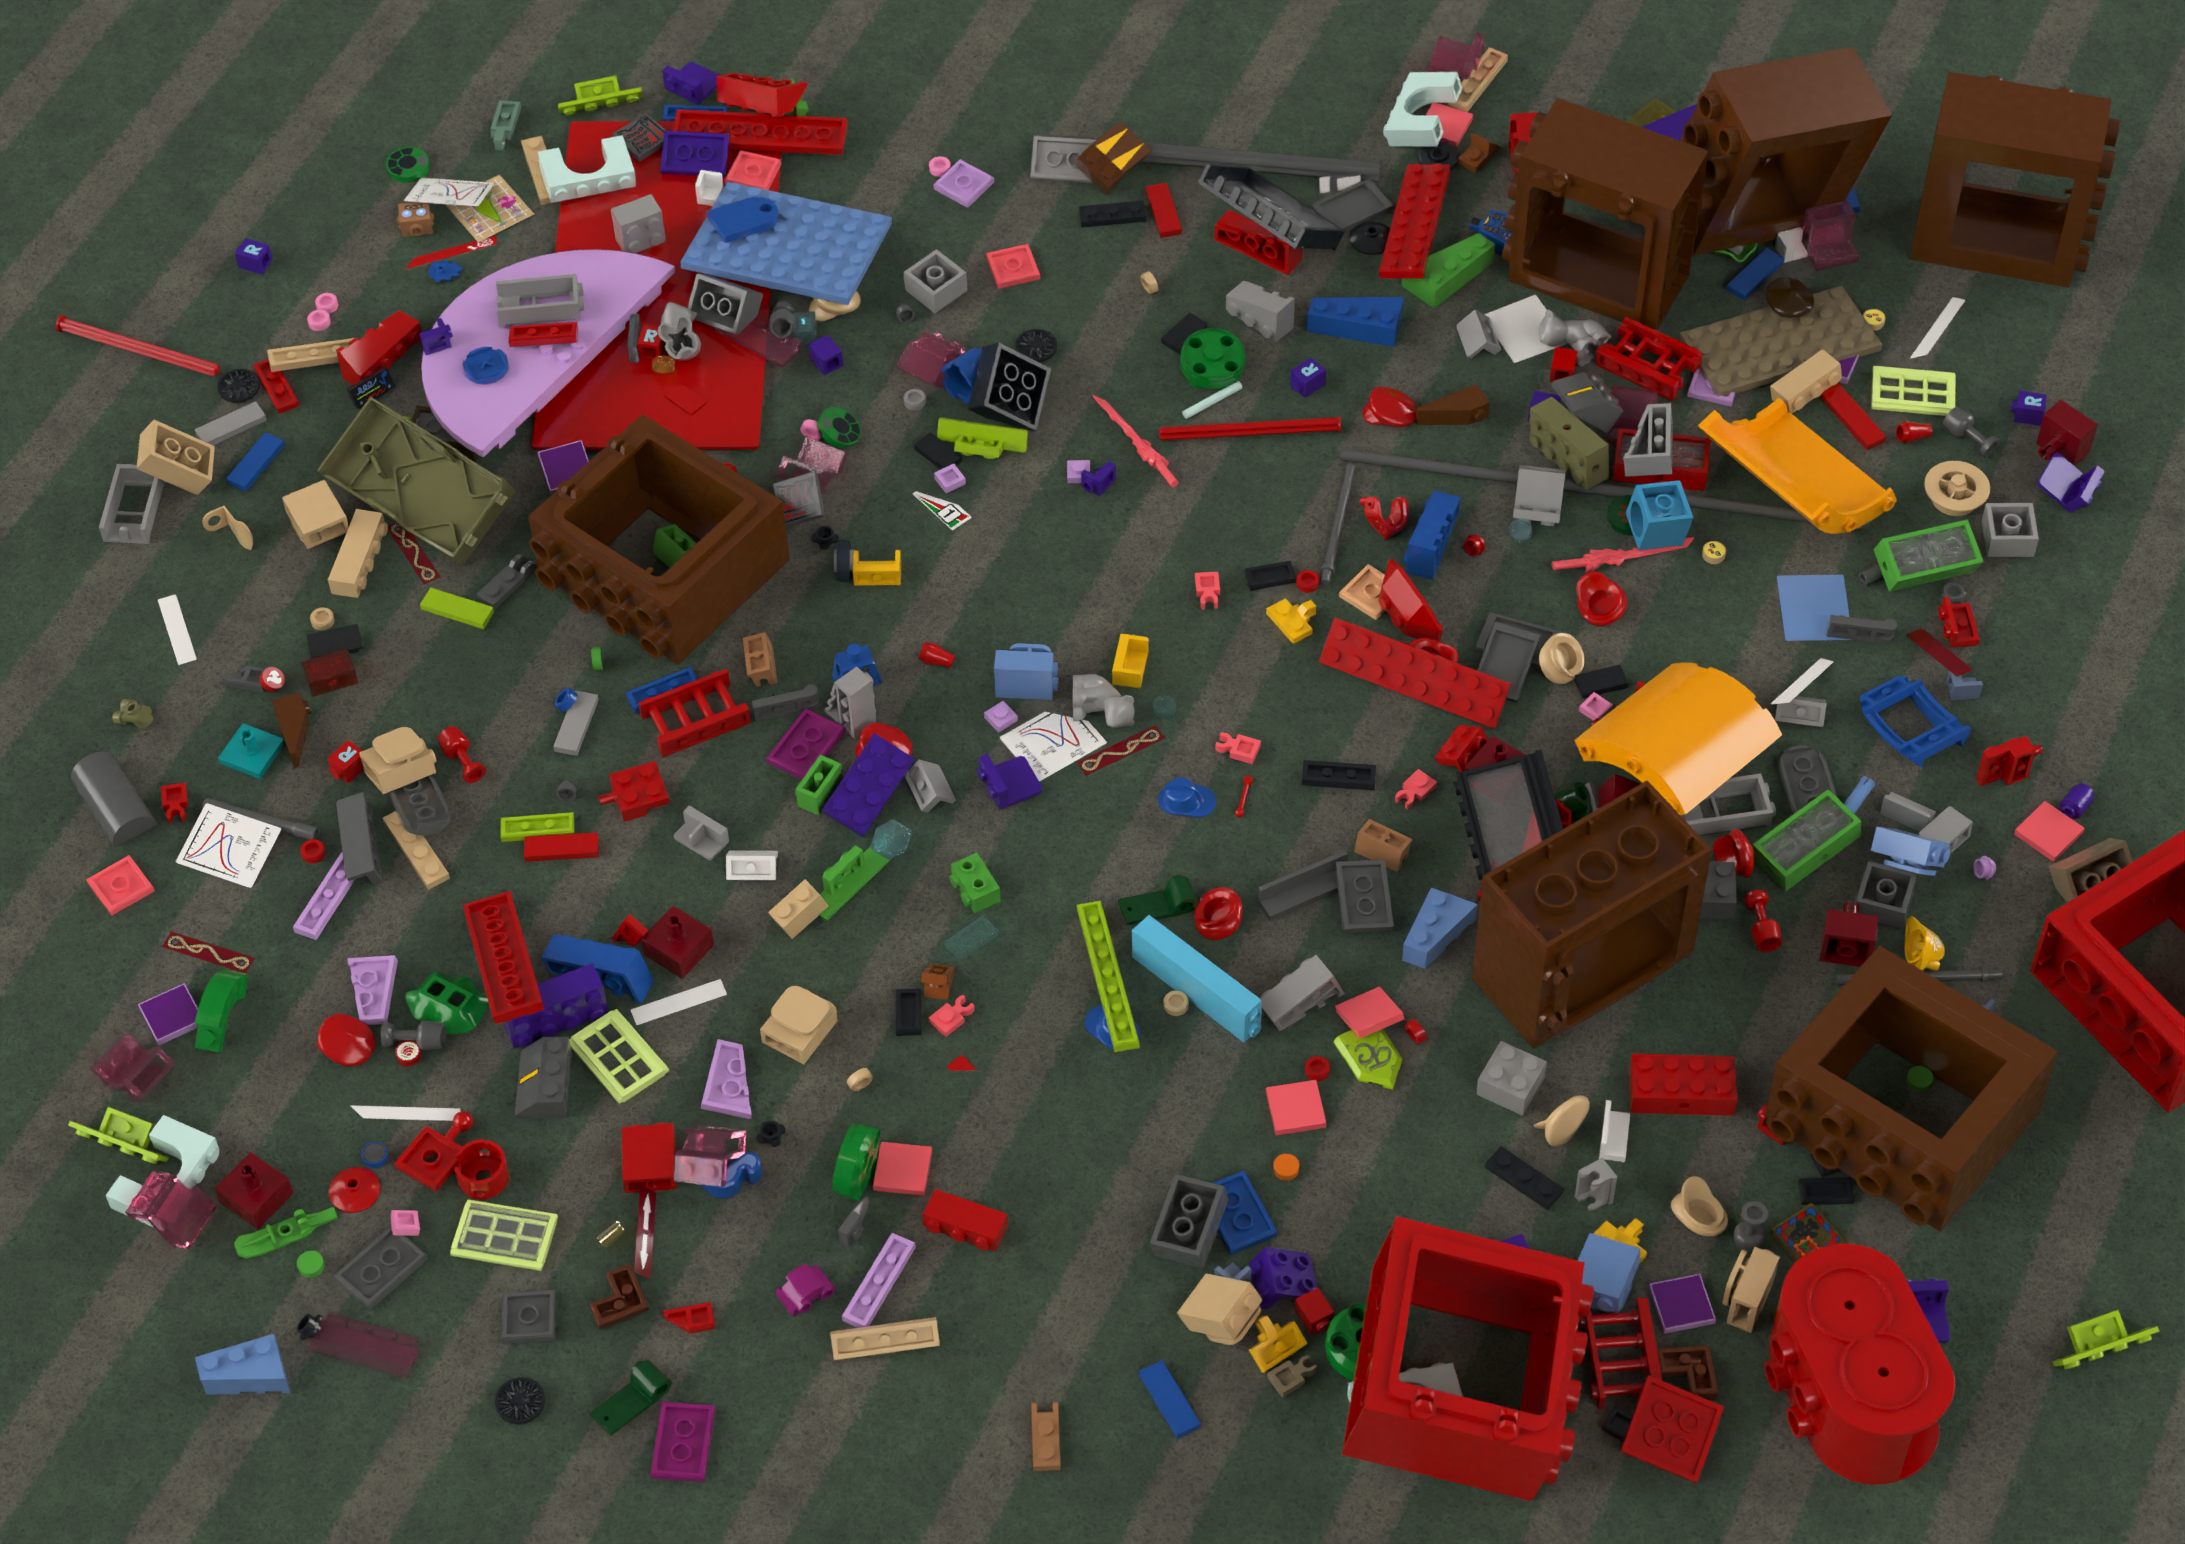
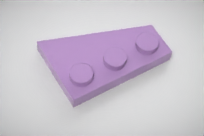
(373, 986)
(726, 1083)

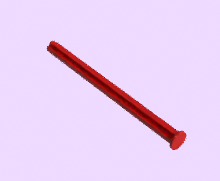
(137, 346)
(1250, 429)

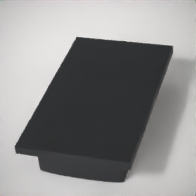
(334, 640)

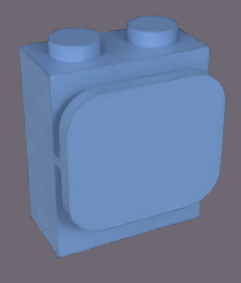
(1026, 672)
(1910, 850)
(1609, 1270)

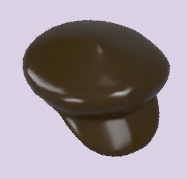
(1789, 297)

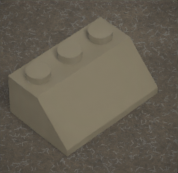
(2089, 867)

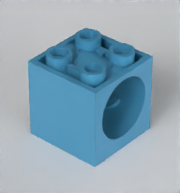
(1659, 515)

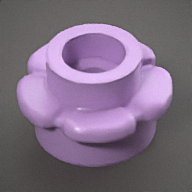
(1984, 867)

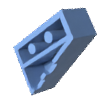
(1436, 926)
(244, 1368)

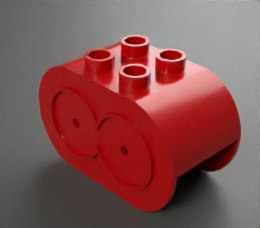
(1858, 1364)

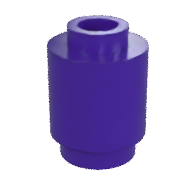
(2077, 801)

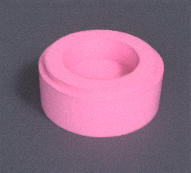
(939, 166)
(327, 302)
(318, 320)
(810, 429)

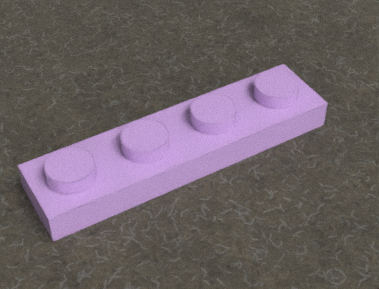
(324, 901)
(878, 1281)

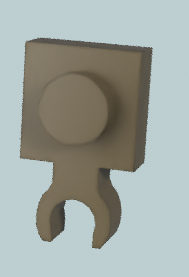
(1288, 1377)

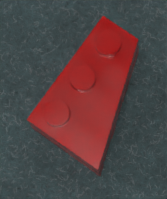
(1519, 130)

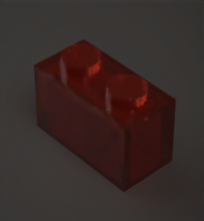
(329, 672)

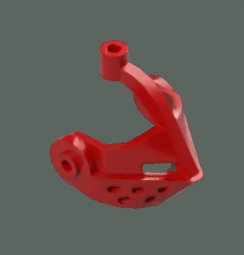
(1394, 523)

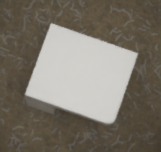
(708, 187)
(1789, 244)

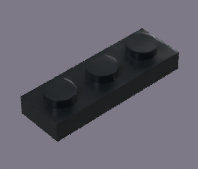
(1112, 214)
(1339, 775)
(1524, 1178)

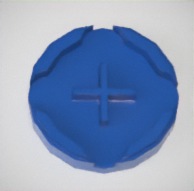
(485, 365)

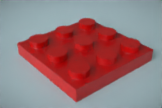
(1671, 1429)

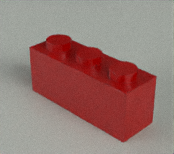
(965, 1220)

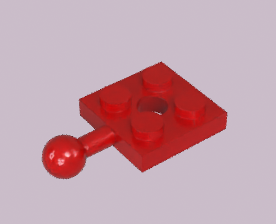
(433, 1143)

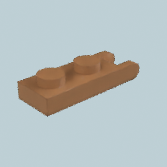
(1045, 1439)

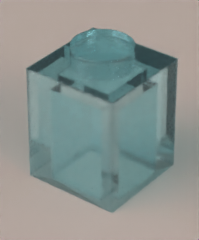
(805, 328)
(891, 839)

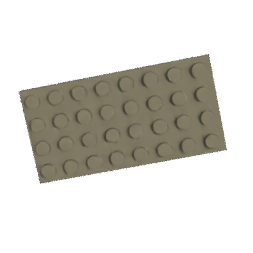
(1767, 346)

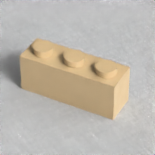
(1807, 381)

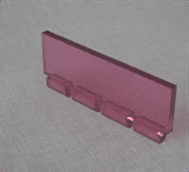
(760, 339)
(359, 1347)

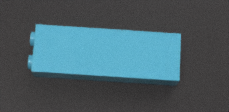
(1198, 978)

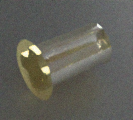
(611, 1234)

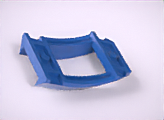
(1944, 734)

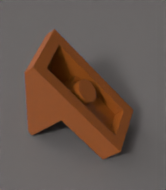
(1478, 153)
(937, 981)

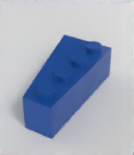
(1357, 318)
(1431, 534)
(616, 966)

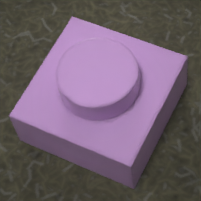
(1074, 470)
(949, 478)
(1000, 716)

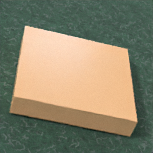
(1364, 591)

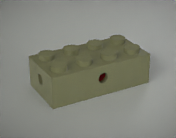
(1569, 443)

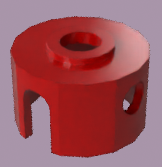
(473, 1162)

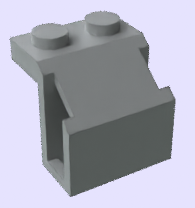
(1539, 494)

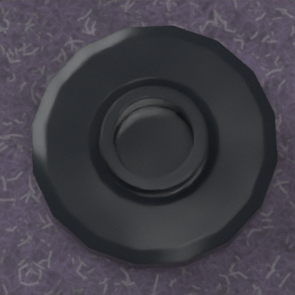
(1441, 154)
(1037, 344)
(238, 385)
(520, 1400)

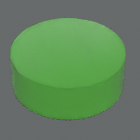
(597, 660)
(1919, 1079)
(310, 1264)

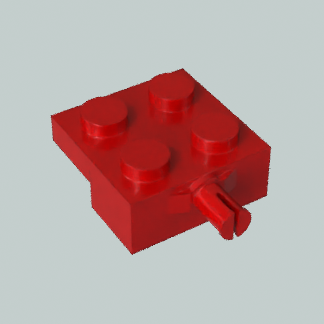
(2008, 761)
(636, 790)

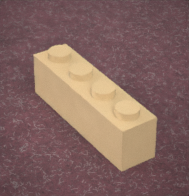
(357, 553)

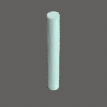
(1211, 400)

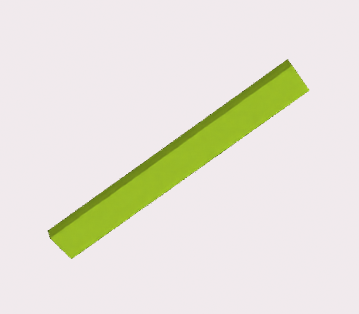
(1108, 976)

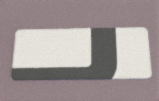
(1338, 182)

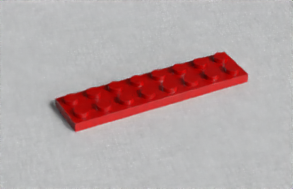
(767, 132)
(1415, 221)
(1415, 672)
(503, 957)

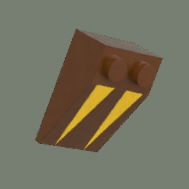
(1112, 157)

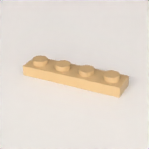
(1472, 88)
(531, 148)
(305, 355)
(417, 852)
(884, 1338)

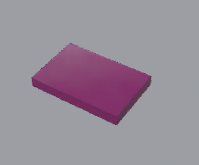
(805, 742)
(683, 1442)

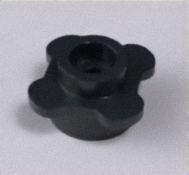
(824, 537)
(768, 1127)
(309, 1326)

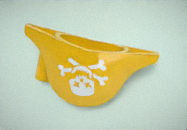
(1922, 946)

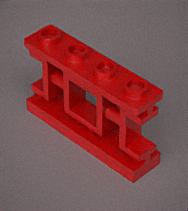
(1643, 372)

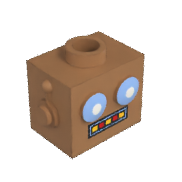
(415, 219)

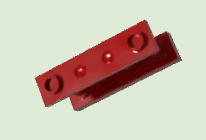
(699, 731)
(1642, 1339)

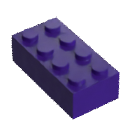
(567, 1004)

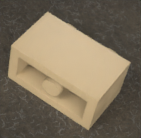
(798, 909)

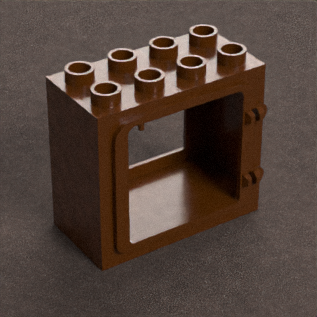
(2020, 130)
(1781, 143)
(1619, 172)
(656, 470)
(1590, 914)
(1931, 1028)

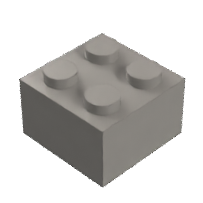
(638, 224)
(935, 281)
(2010, 530)
(1511, 1078)

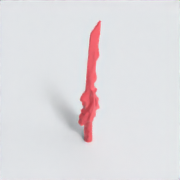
(1143, 446)
(1609, 556)

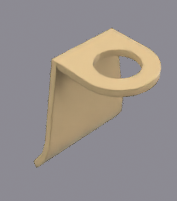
(239, 528)

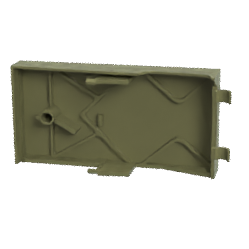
(416, 481)

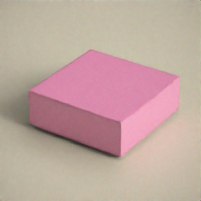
(1595, 707)
(405, 1222)

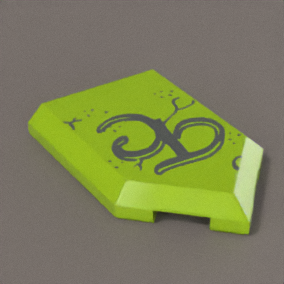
(1371, 1057)

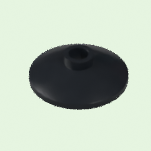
(1369, 237)

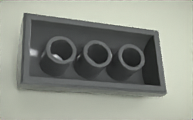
(111, 797)

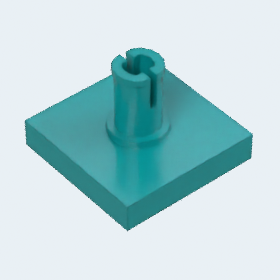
(251, 751)

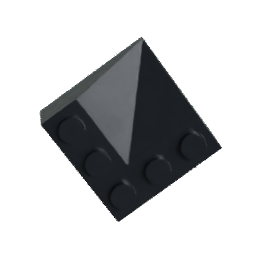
(1009, 387)

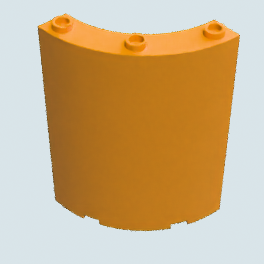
(1801, 468)
(1683, 733)

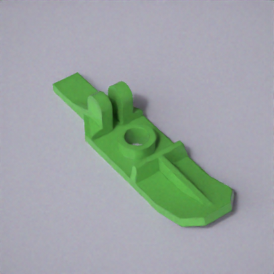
(272, 1238)

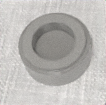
(914, 399)

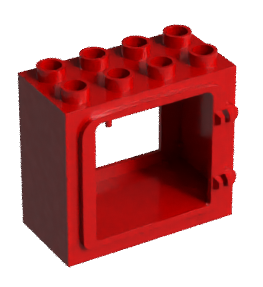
(2101, 989)
(1451, 1433)

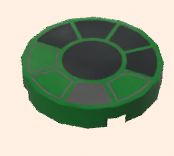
(407, 164)
(839, 427)

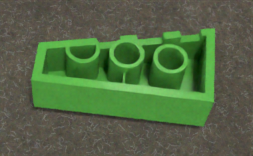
(1452, 269)

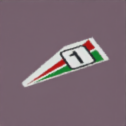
(946, 511)

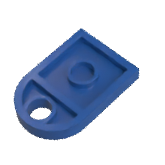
(743, 218)

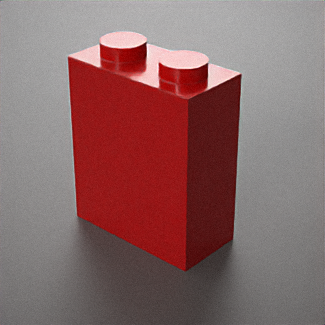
(648, 1157)

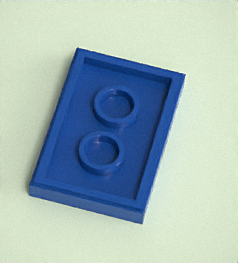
(1244, 1218)

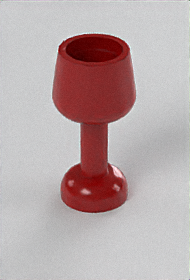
(455, 745)
(1765, 931)

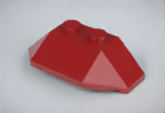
(1407, 605)

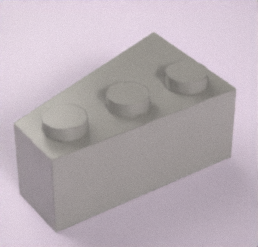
(1262, 310)
(1652, 444)
(852, 702)
(1300, 992)

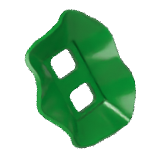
(436, 1008)

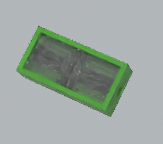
(1928, 555)
(1807, 840)

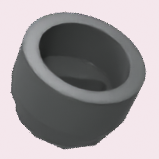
(905, 313)
(571, 791)

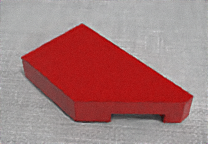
(630, 931)
(692, 1318)

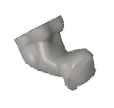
(678, 332)
(1581, 334)
(1096, 694)

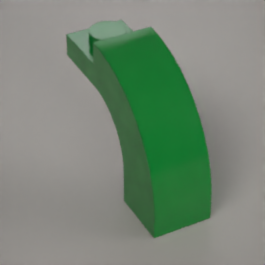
(214, 1008)

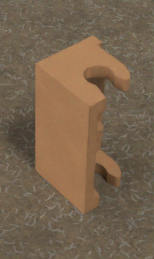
(760, 659)
(1381, 842)

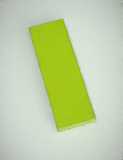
(457, 608)
(536, 825)

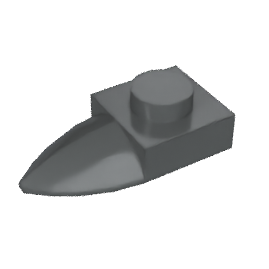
(852, 1226)

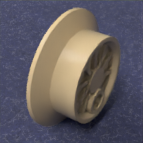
(1957, 487)

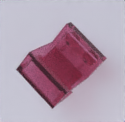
(1456, 56)
(1830, 235)
(928, 356)
(1633, 404)
(815, 457)
(130, 1068)
(704, 1156)
(172, 1208)

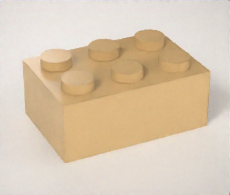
(175, 457)

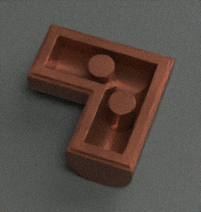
(625, 1303)
(1695, 1364)

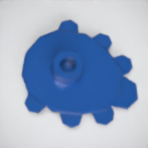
(444, 270)

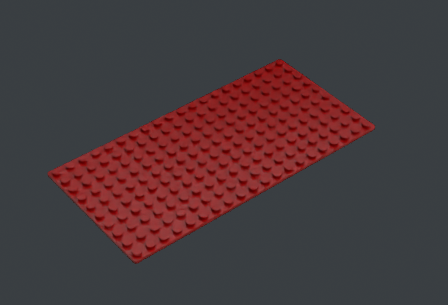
(611, 388)

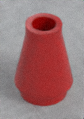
(1912, 431)
(935, 655)

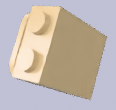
(315, 514)
(397, 759)
(798, 1023)
(1749, 1287)
(1221, 1308)

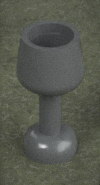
(782, 319)
(1961, 423)
(429, 1035)
(1750, 1232)

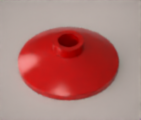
(356, 1198)

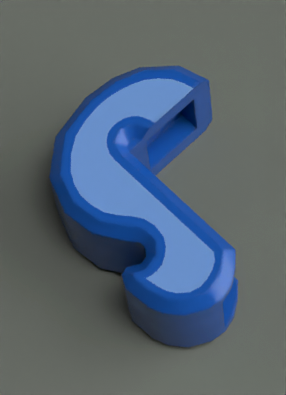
(743, 1168)

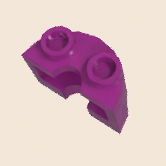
(803, 1287)

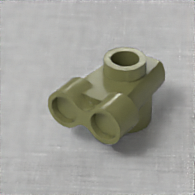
(134, 713)

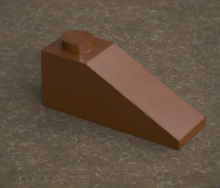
(1455, 409)
(294, 723)

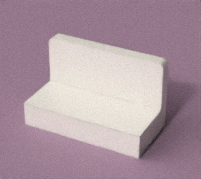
(751, 865)
(1614, 1134)

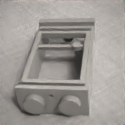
(512, 291)
(125, 532)
(1735, 786)

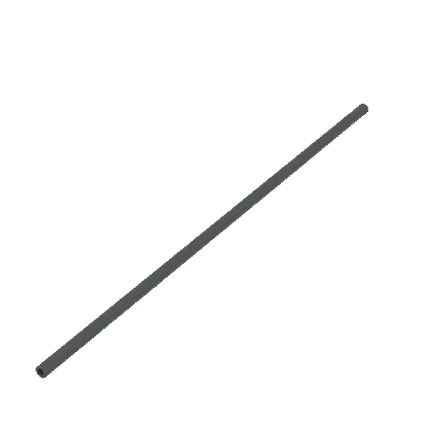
(1569, 484)

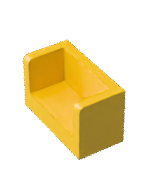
(877, 571)
(1130, 660)

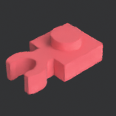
(1207, 588)
(1241, 748)
(1416, 786)
(950, 1018)

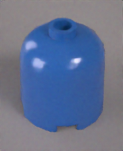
(961, 374)

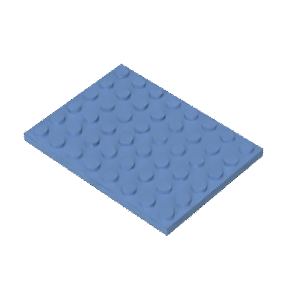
(808, 252)

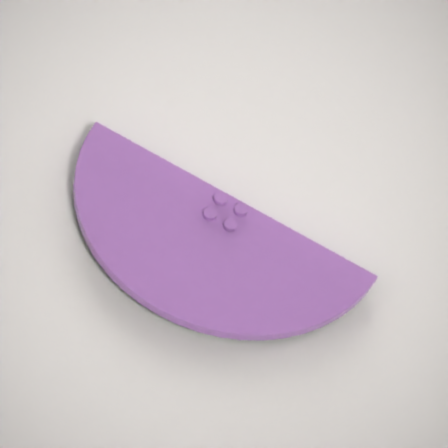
(489, 413)

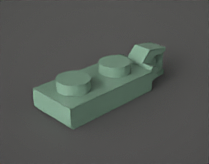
(504, 122)

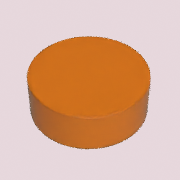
(1286, 1167)

